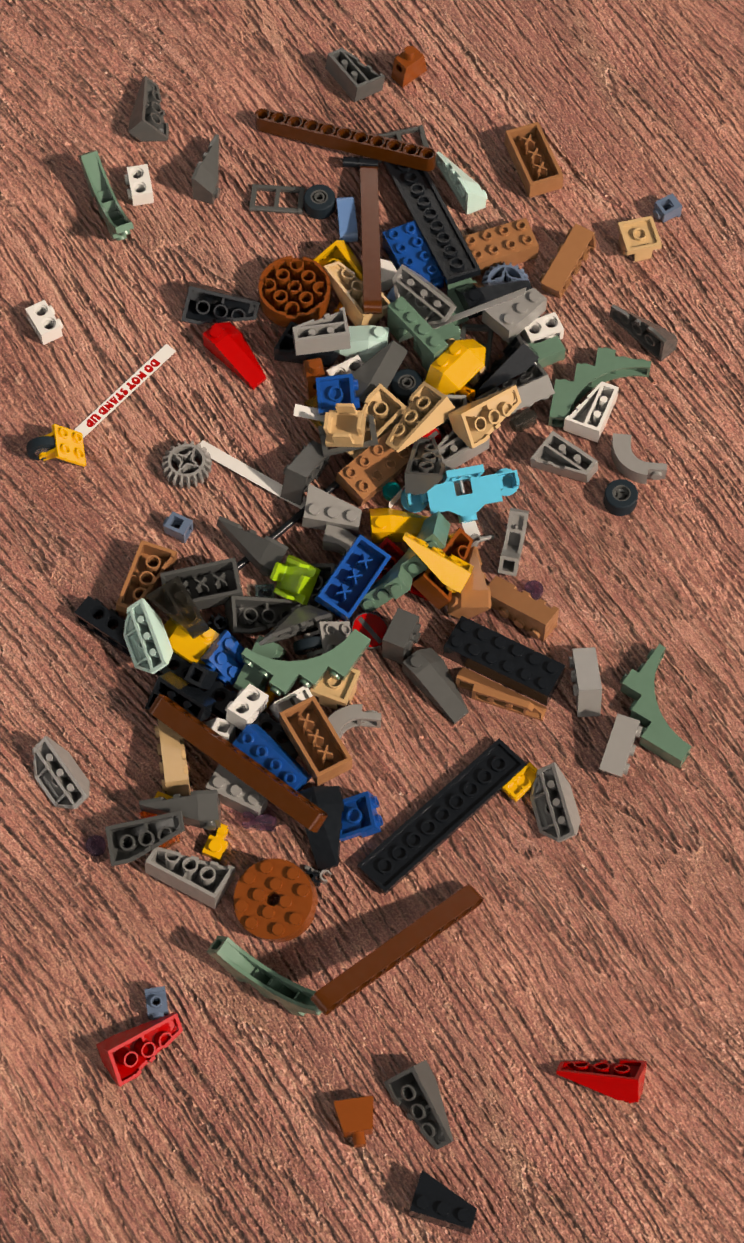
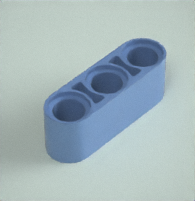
(347, 219)

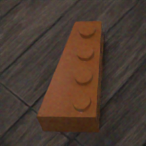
(428, 583)

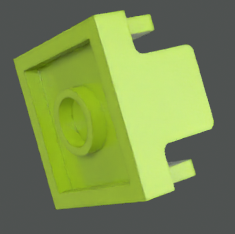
(295, 579)

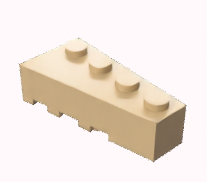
(173, 761)

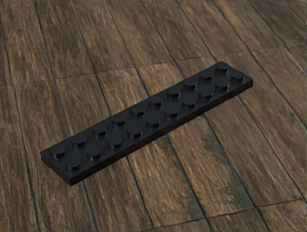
(434, 223)
(441, 816)

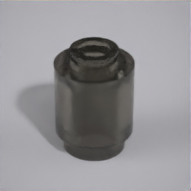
(523, 420)

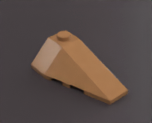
(475, 595)

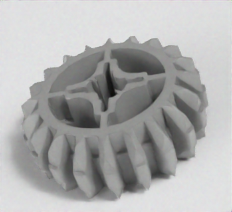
(188, 470)

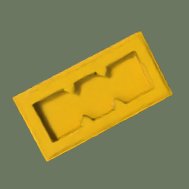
(521, 782)

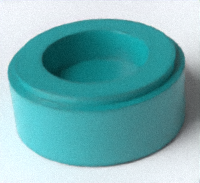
(390, 490)

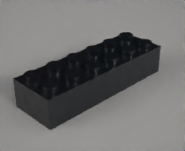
(504, 660)

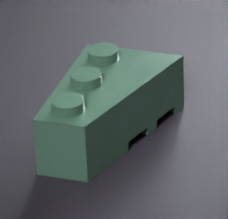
(251, 675)

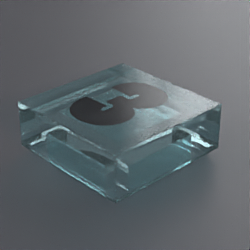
(265, 591)

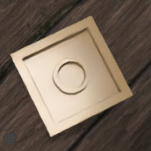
(639, 238)
(345, 426)
(335, 692)

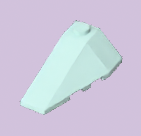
(464, 187)
(366, 341)

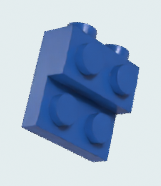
(336, 390)
(225, 658)
(360, 816)

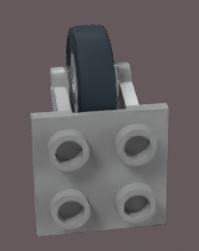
(324, 639)

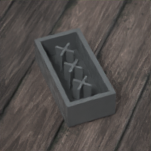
(210, 582)

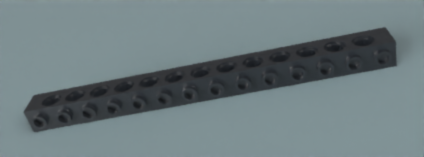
(92, 607)

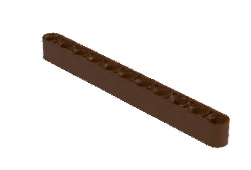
(345, 139)
(370, 240)
(238, 763)
(396, 949)

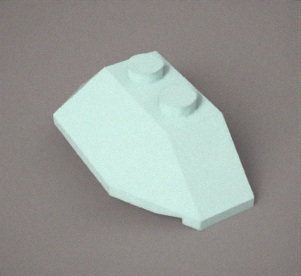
(146, 638)

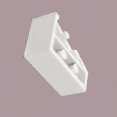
(593, 413)

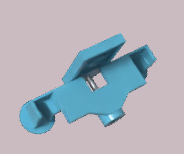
(485, 490)

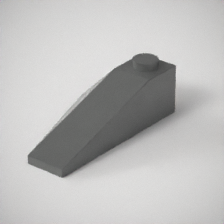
(259, 551)
(199, 809)

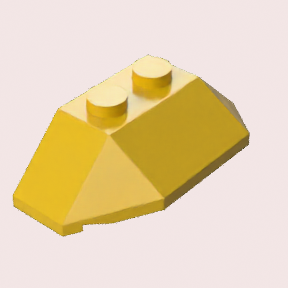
(456, 366)
(186, 646)

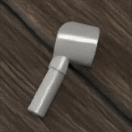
(477, 539)
(323, 872)

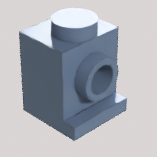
(667, 208)
(178, 521)
(156, 994)

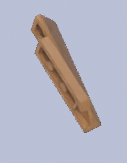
(498, 695)

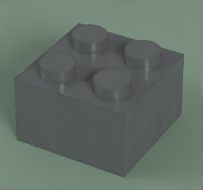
(401, 636)

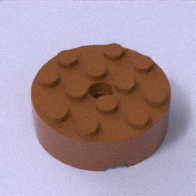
(294, 291)
(255, 898)

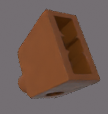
(408, 66)
(311, 370)
(355, 1118)

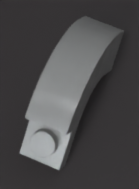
(630, 465)
(337, 539)
(513, 542)
(354, 716)

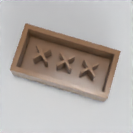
(533, 159)
(504, 243)
(372, 470)
(315, 740)

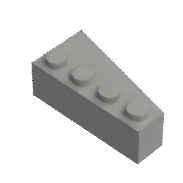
(531, 387)
(190, 875)

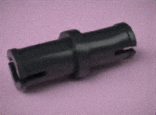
(356, 162)

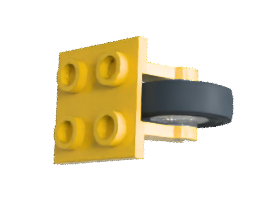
(59, 444)

